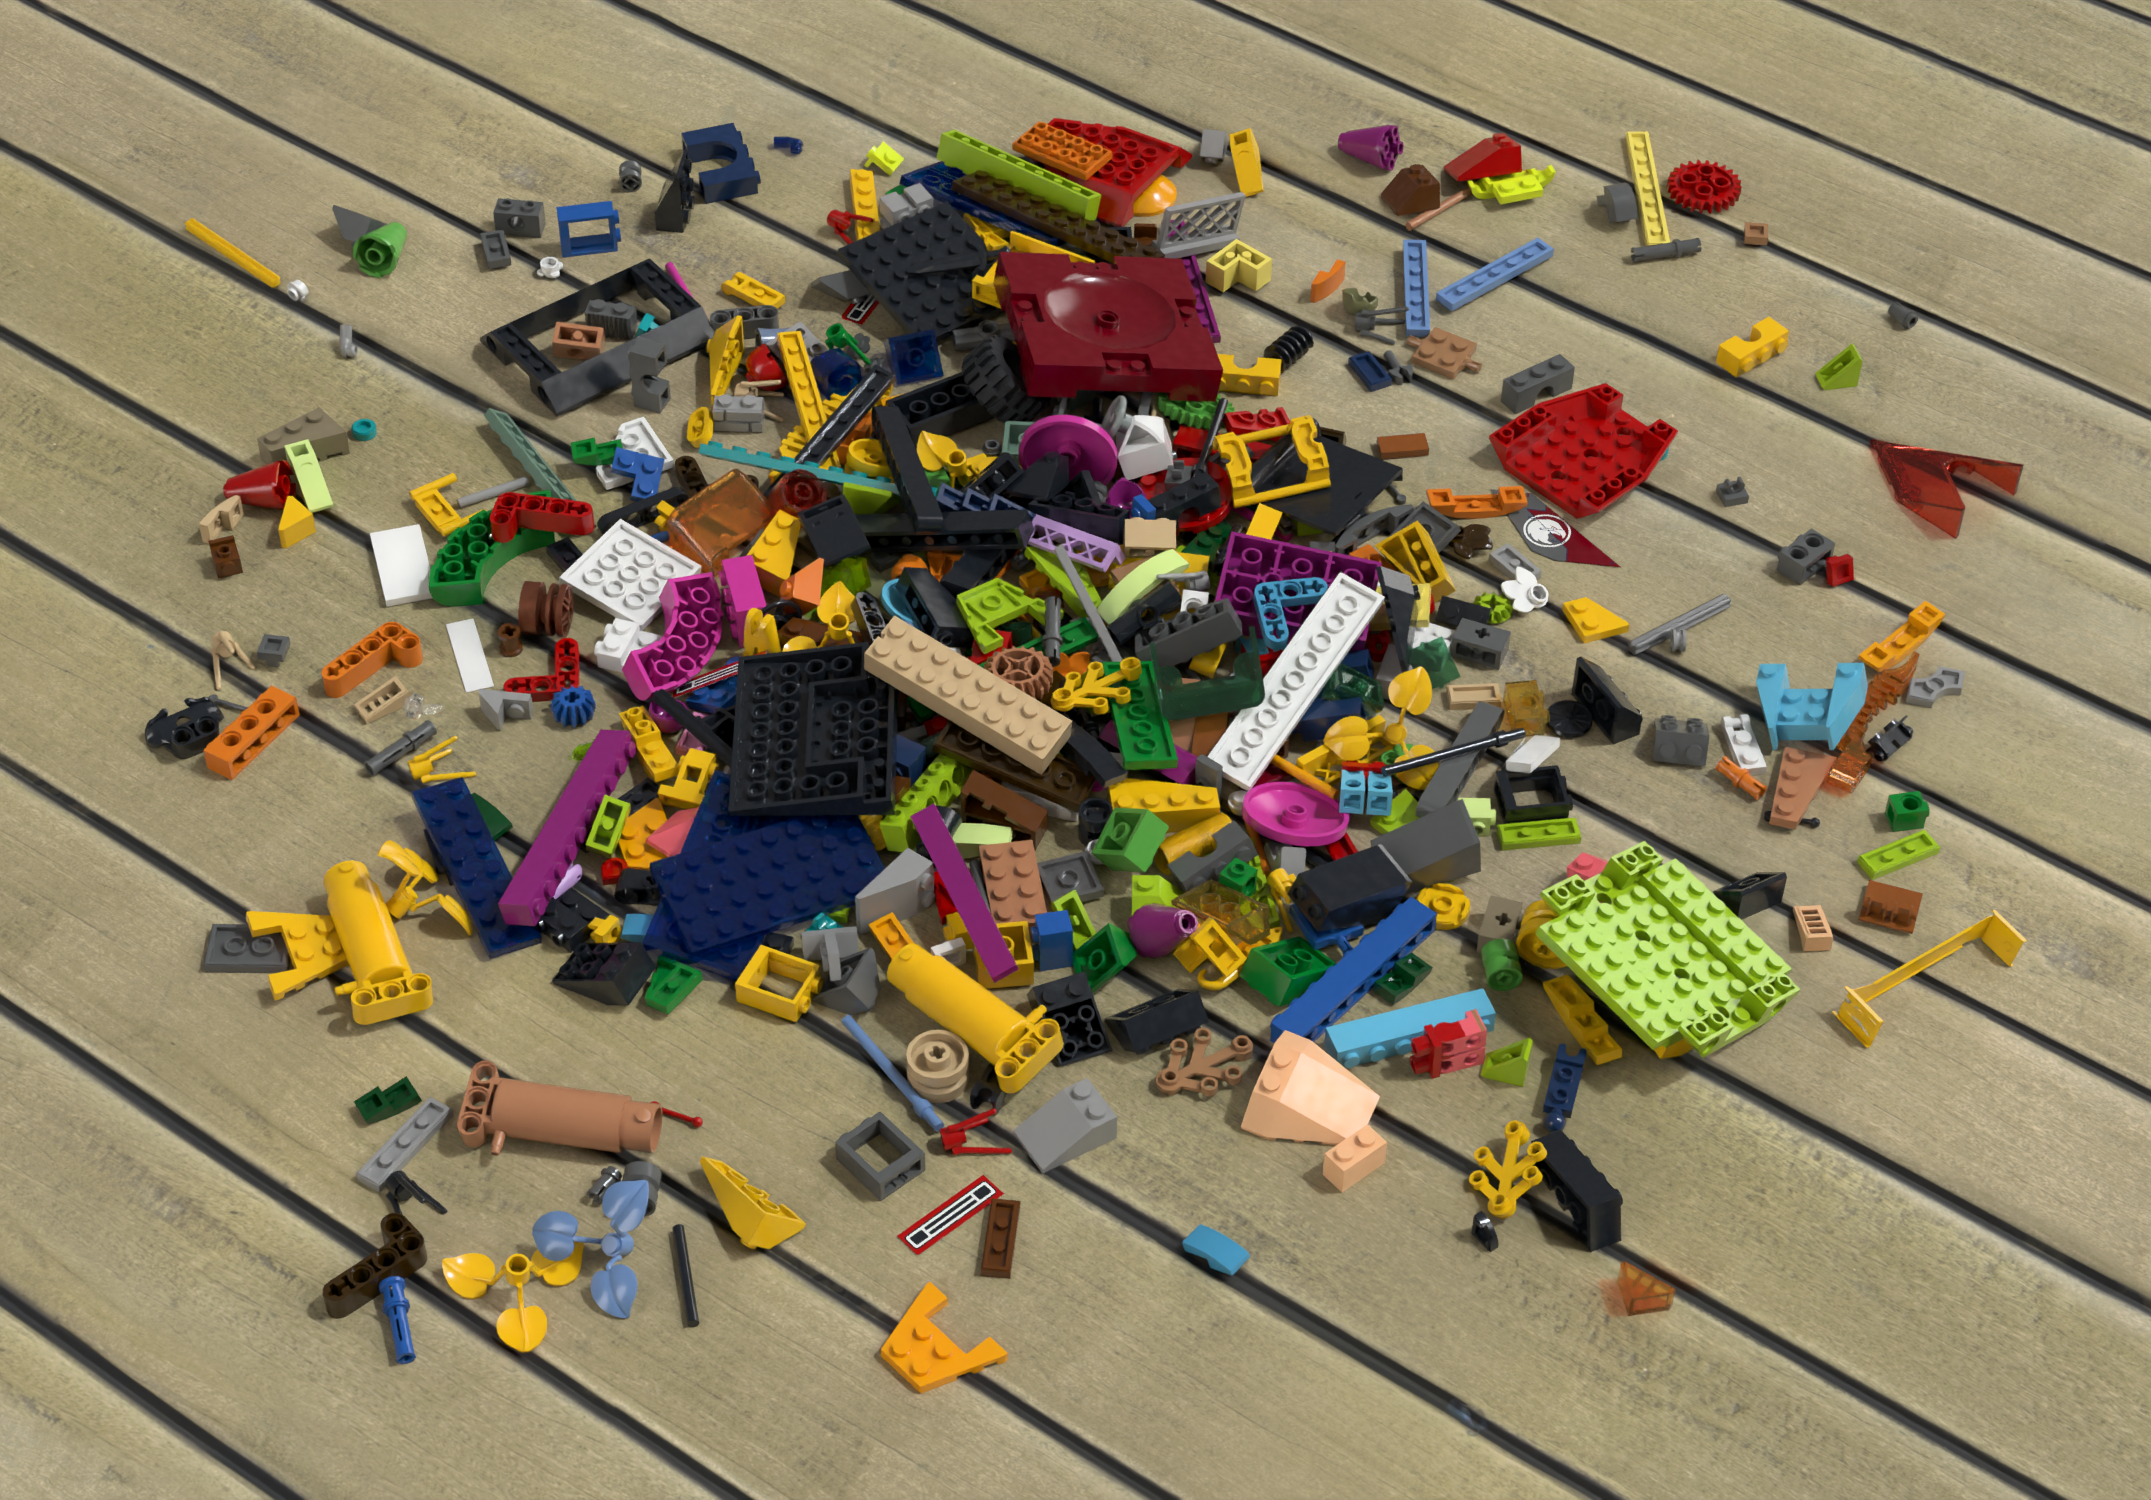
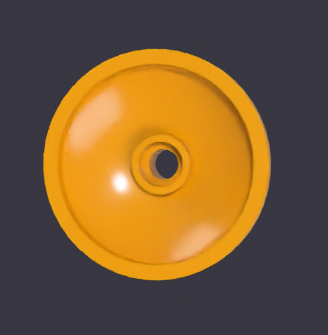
(1155, 198)

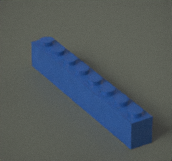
(1356, 972)

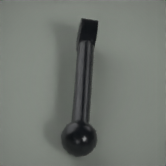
(1814, 822)

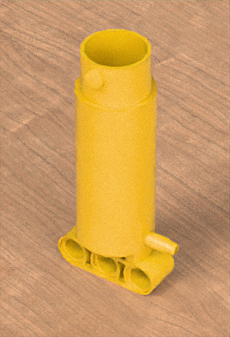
(381, 971)
(977, 1016)

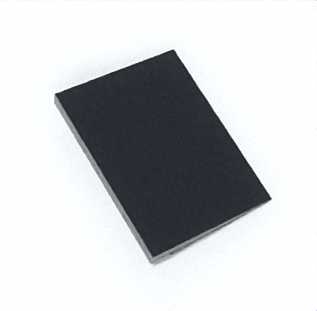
(813, 735)

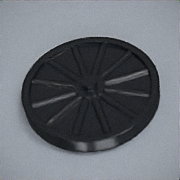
(1570, 718)

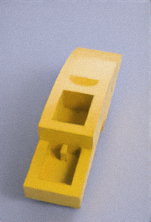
(650, 748)

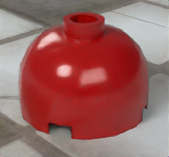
(763, 367)

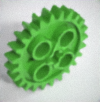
(1190, 412)

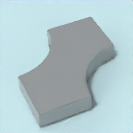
(1942, 683)

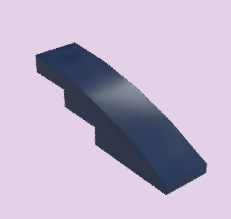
(953, 500)

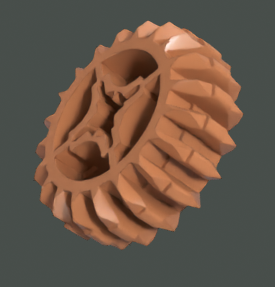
(1022, 669)

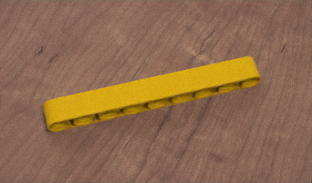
(1262, 525)

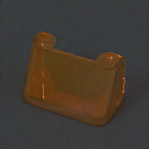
(718, 520)

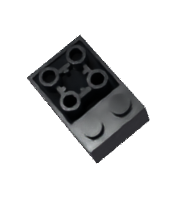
(675, 198)
(833, 530)
(606, 971)
(1075, 1010)

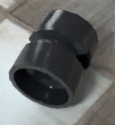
(1092, 819)

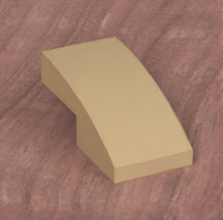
(224, 516)

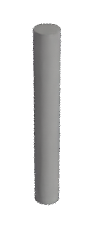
(492, 492)

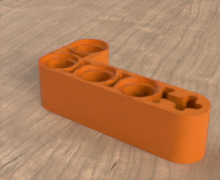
(369, 655)

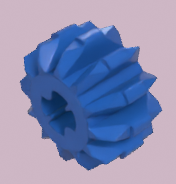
(573, 706)

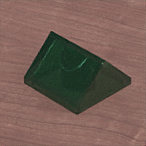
(1351, 683)

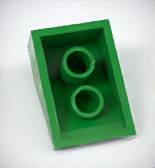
(1284, 969)

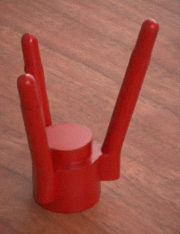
(841, 221)
(954, 1136)

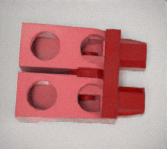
(1449, 1046)

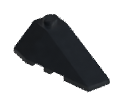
(1401, 611)

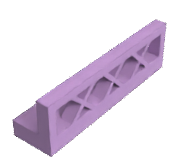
(1076, 539)

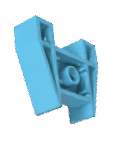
(1810, 712)

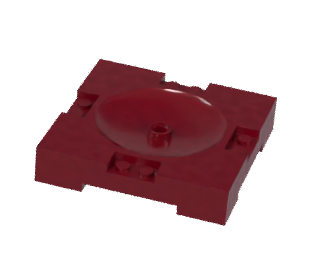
(1106, 326)

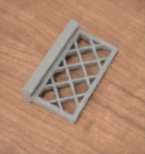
(1199, 239)

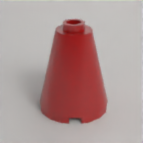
(263, 486)

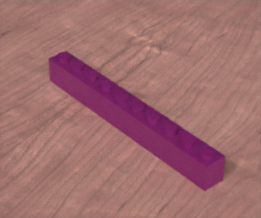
(566, 828)

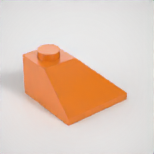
(804, 588)

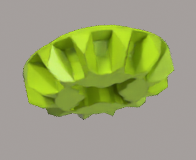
(1502, 609)

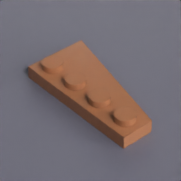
(1798, 785)

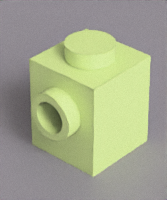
(1480, 814)

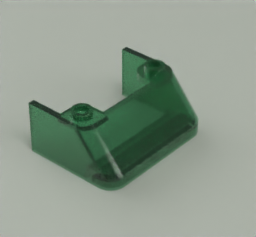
(1214, 695)

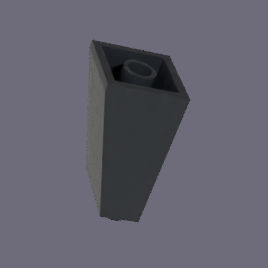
(1351, 890)

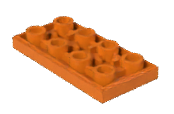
(1062, 150)

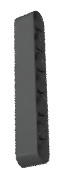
(1455, 772)

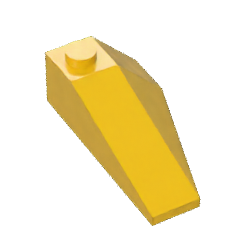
(725, 354)
(748, 1208)

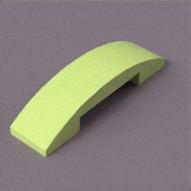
(1139, 583)

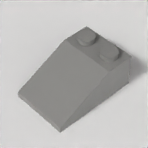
(900, 888)
(1067, 1126)

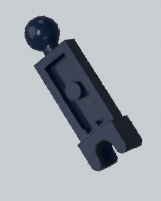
(1563, 1088)

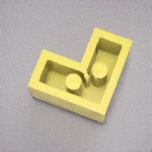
(1238, 264)

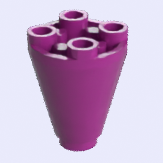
(1373, 145)
(1160, 929)

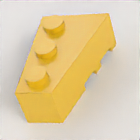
(1415, 555)

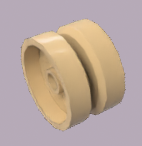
(938, 1065)

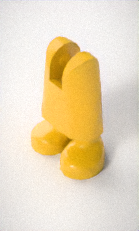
(760, 633)

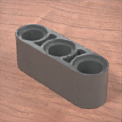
(753, 317)

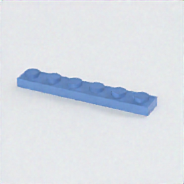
(1494, 274)
(1416, 288)

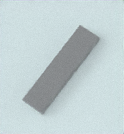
(405, 1143)

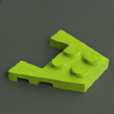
(994, 605)

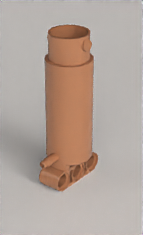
(554, 1115)

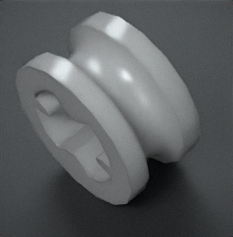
(1678, 640)

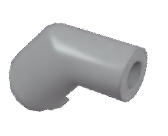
(346, 346)

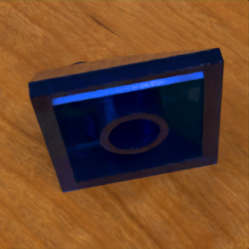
(913, 357)

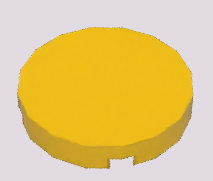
(1448, 903)

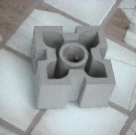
(904, 206)

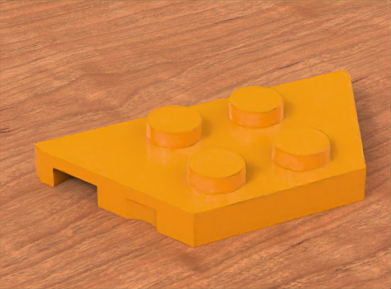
(636, 830)

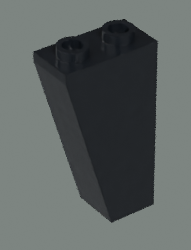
(933, 608)

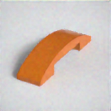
(1477, 506)

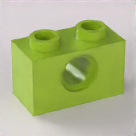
(608, 826)

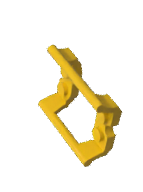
(1240, 468)

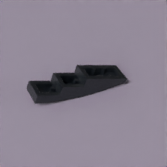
(1092, 757)

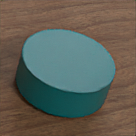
(364, 430)

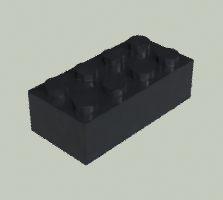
(940, 408)

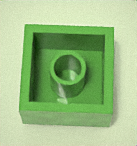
(1130, 840)

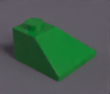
(1104, 955)

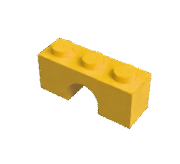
(1765, 341)
(1260, 379)

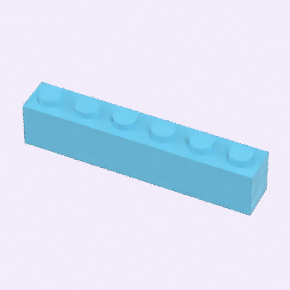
(1392, 1031)

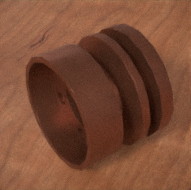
(540, 608)

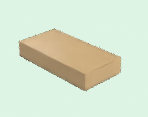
(1468, 695)

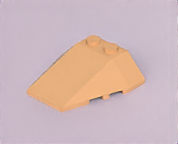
(1307, 1096)

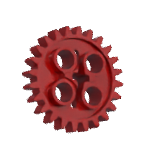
(1704, 186)

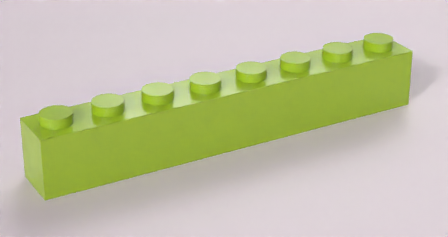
(972, 155)

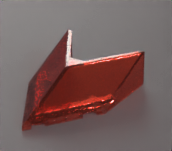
(1924, 481)

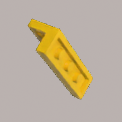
(1323, 757)

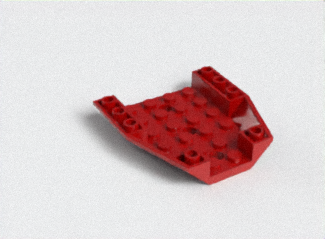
(1133, 167)
(1562, 431)

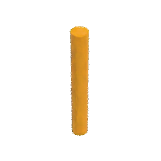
(1305, 777)

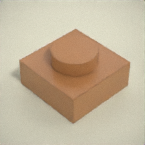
(1755, 233)

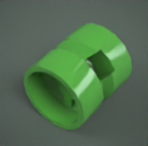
(1501, 964)

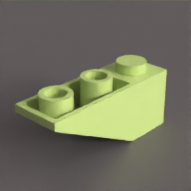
(308, 476)

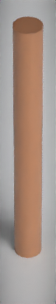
(1444, 205)

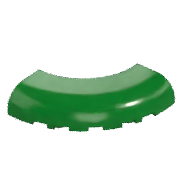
(474, 557)

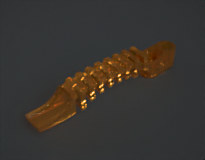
(1854, 761)

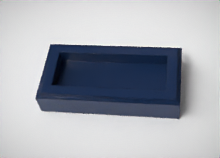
(1370, 371)

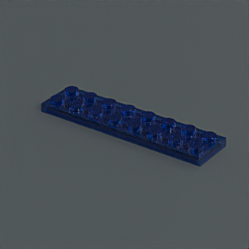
(472, 864)

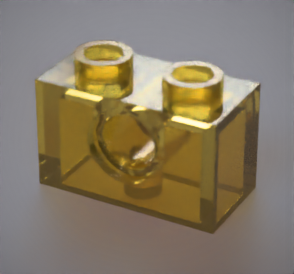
(1525, 707)

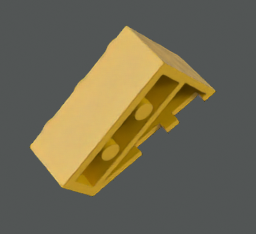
(775, 551)

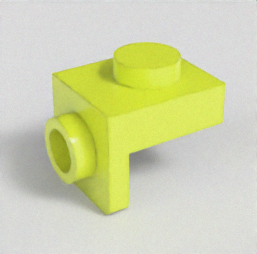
(884, 157)

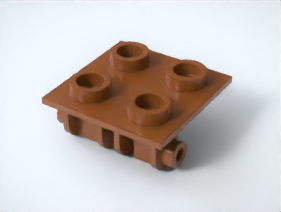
(1890, 906)

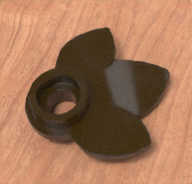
(1471, 538)

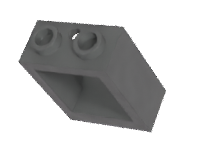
(894, 1175)

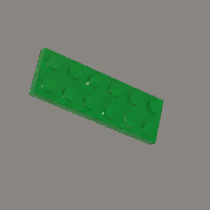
(1139, 724)

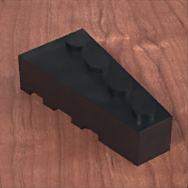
(1083, 514)
(1581, 1190)

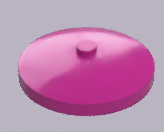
(1071, 436)
(1294, 814)

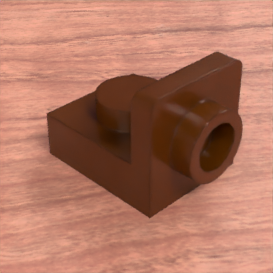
(1145, 233)

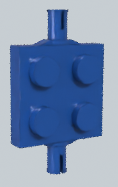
(1325, 938)

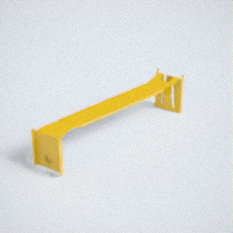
(1993, 932)

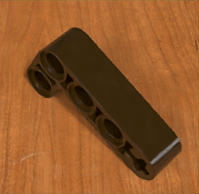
(400, 1256)

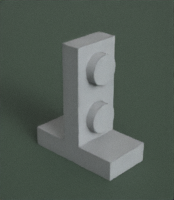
(829, 947)

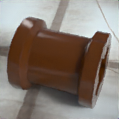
(509, 636)

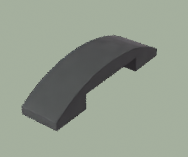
(1372, 526)

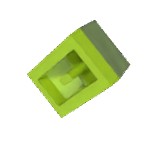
(1842, 370)
(1080, 922)
(1509, 1063)

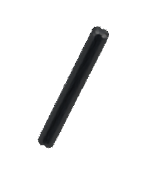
(694, 726)

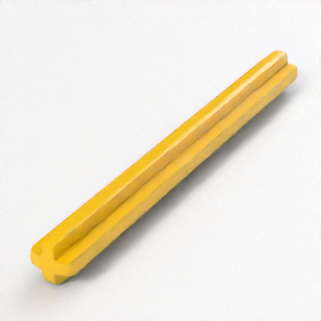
(232, 253)

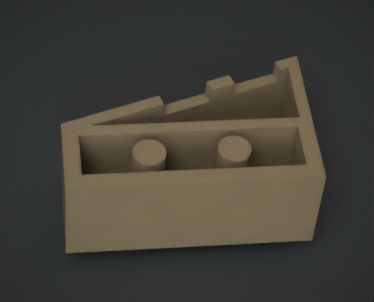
(316, 426)

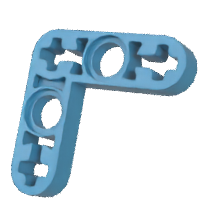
(1278, 599)

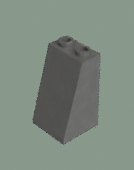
(1435, 846)

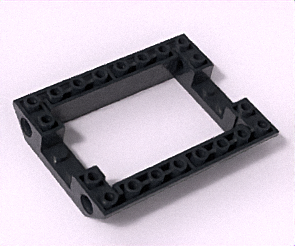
(607, 371)

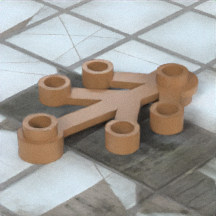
(1173, 1079)

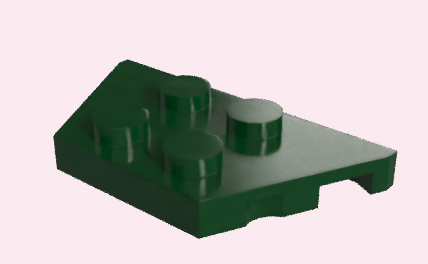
(1209, 541)

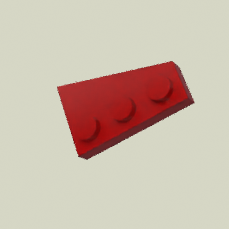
(1247, 422)

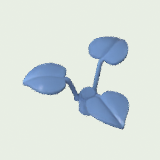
(626, 1206)

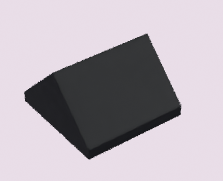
(1753, 893)

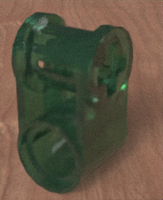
(1020, 631)

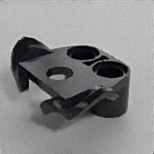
(164, 731)

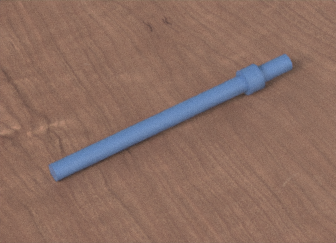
(921, 1106)

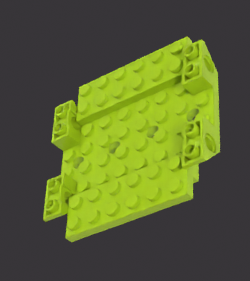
(1725, 970)

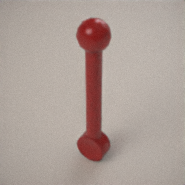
(696, 1121)

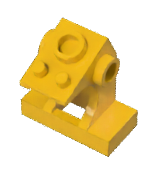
(687, 793)
(1211, 943)

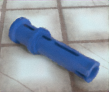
(396, 1308)

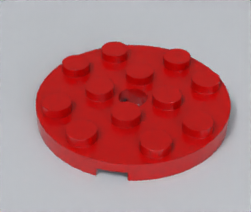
(1154, 484)

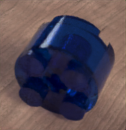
(836, 373)

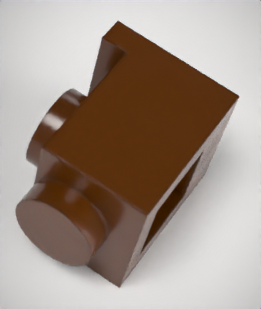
(225, 556)

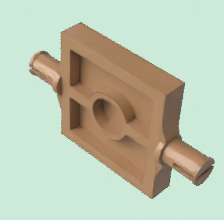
(1444, 353)

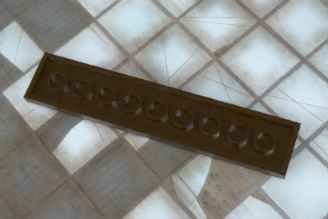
(1050, 217)

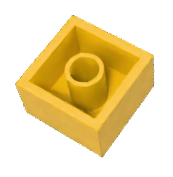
(1018, 942)

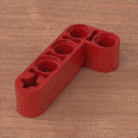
(539, 513)

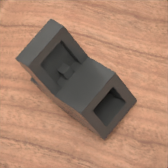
(1619, 202)

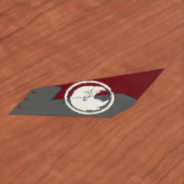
(1553, 536)

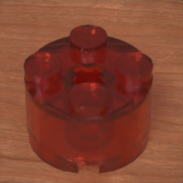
(796, 492)

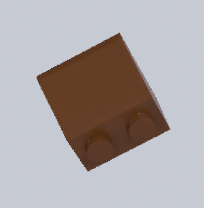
(1412, 191)

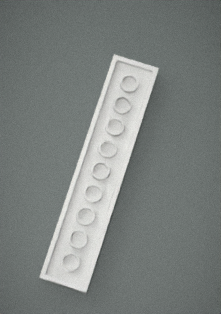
(1296, 680)

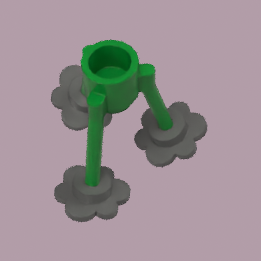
(857, 345)

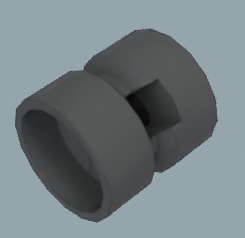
(645, 1171)

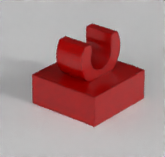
(1839, 569)

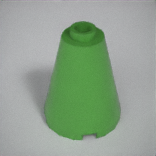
(380, 249)

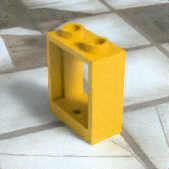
(772, 960)

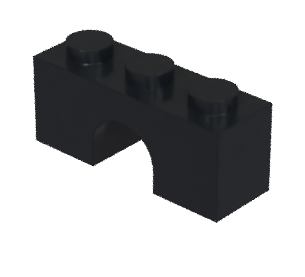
(1198, 493)

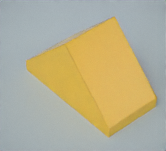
(295, 523)

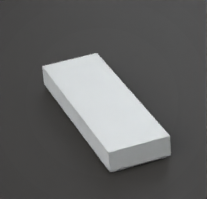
(1532, 754)

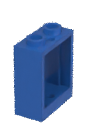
(593, 243)

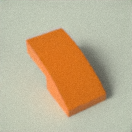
(1327, 283)

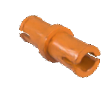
(1741, 778)

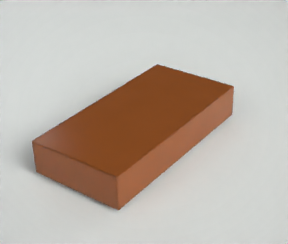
(1402, 446)

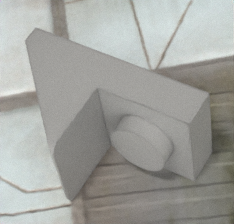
(503, 704)
(1286, 857)

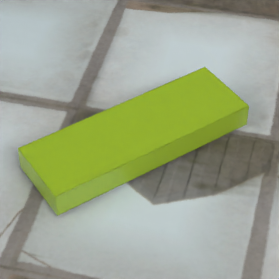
(1538, 834)
(1898, 854)

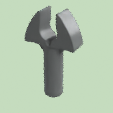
(1397, 369)

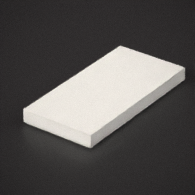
(402, 564)

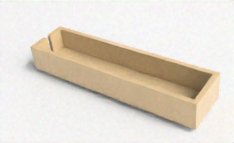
(967, 695)

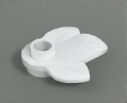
(1525, 591)

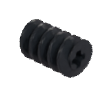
(1290, 346)

